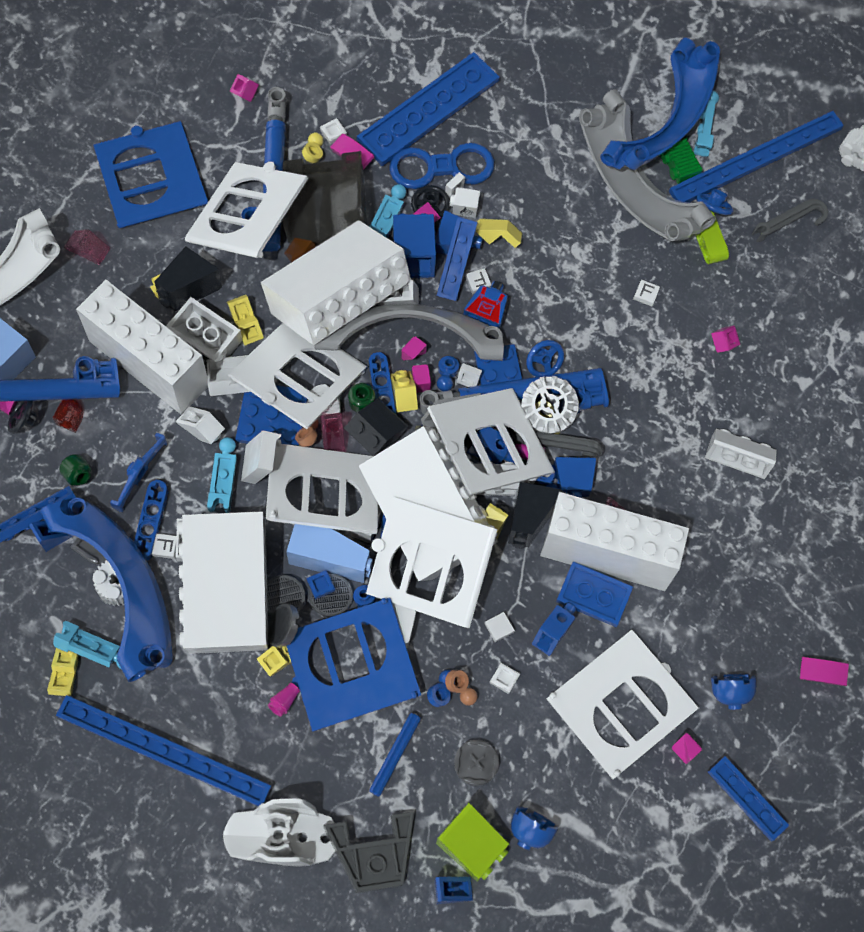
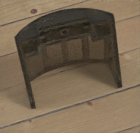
(328, 200)

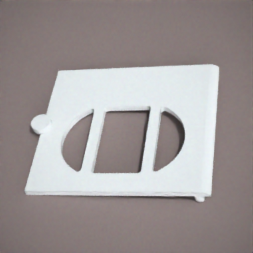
(252, 238)
(273, 354)
(478, 412)
(297, 461)
(456, 535)
(587, 689)

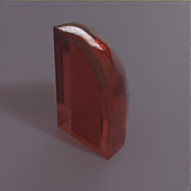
(69, 415)

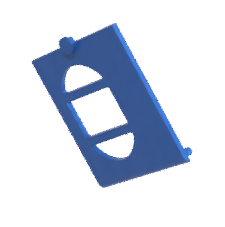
(181, 174)
(380, 689)

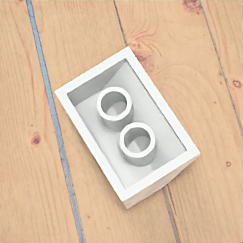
(205, 330)
(741, 453)

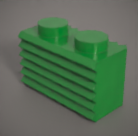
(681, 161)

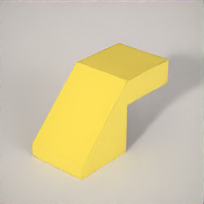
(491, 229)
(245, 319)

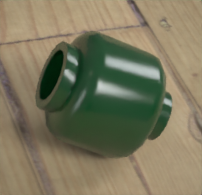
(360, 396)
(75, 470)

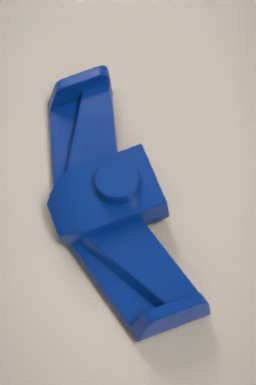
(137, 470)

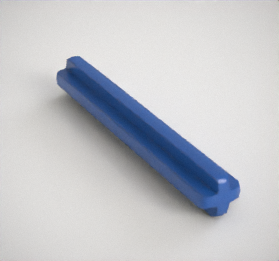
(394, 754)

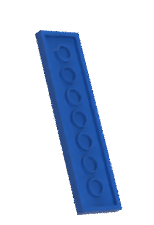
(428, 108)

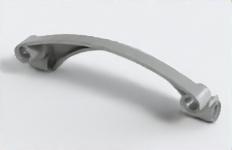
(631, 187)
(471, 330)

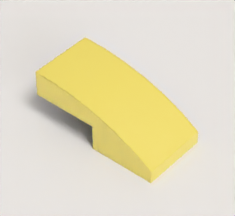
(274, 660)
(63, 673)

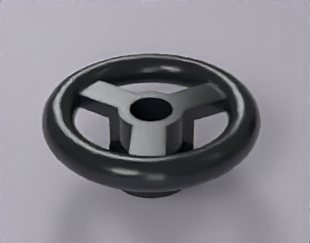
(431, 193)
(24, 416)

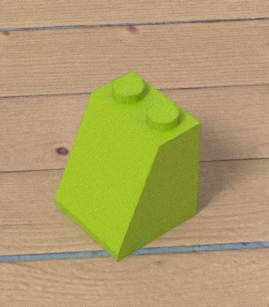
(473, 843)

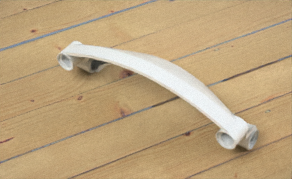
(26, 254)

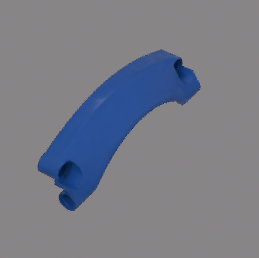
(694, 80)
(145, 613)

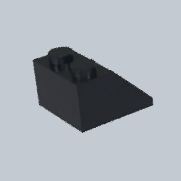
(376, 427)

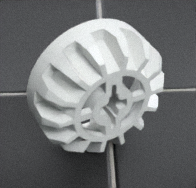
(559, 421)

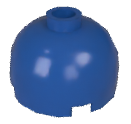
(734, 689)
(532, 829)

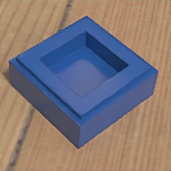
(320, 584)

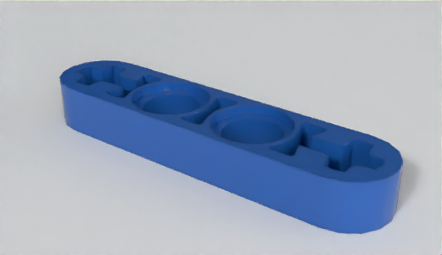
(385, 390)
(148, 520)

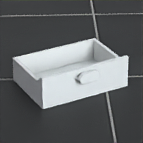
(218, 378)
(259, 457)

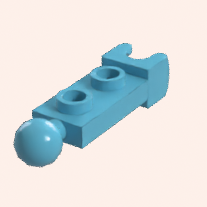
(705, 140)
(390, 206)
(223, 476)
(86, 645)

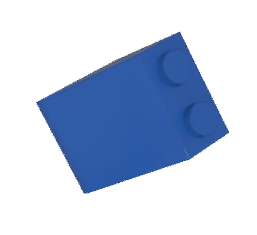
(417, 238)

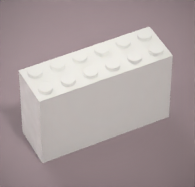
(336, 282)
(143, 347)
(423, 474)
(614, 541)
(223, 582)

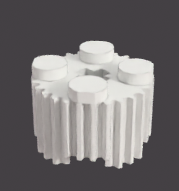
(853, 149)
(105, 586)

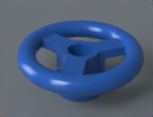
(716, 201)
(543, 356)

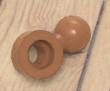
(307, 437)
(467, 695)

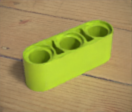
(713, 244)

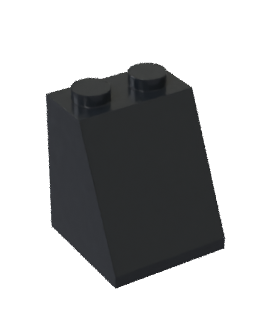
(185, 278)
(531, 512)

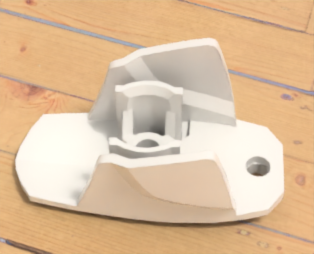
(273, 834)

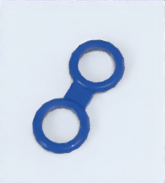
(441, 165)

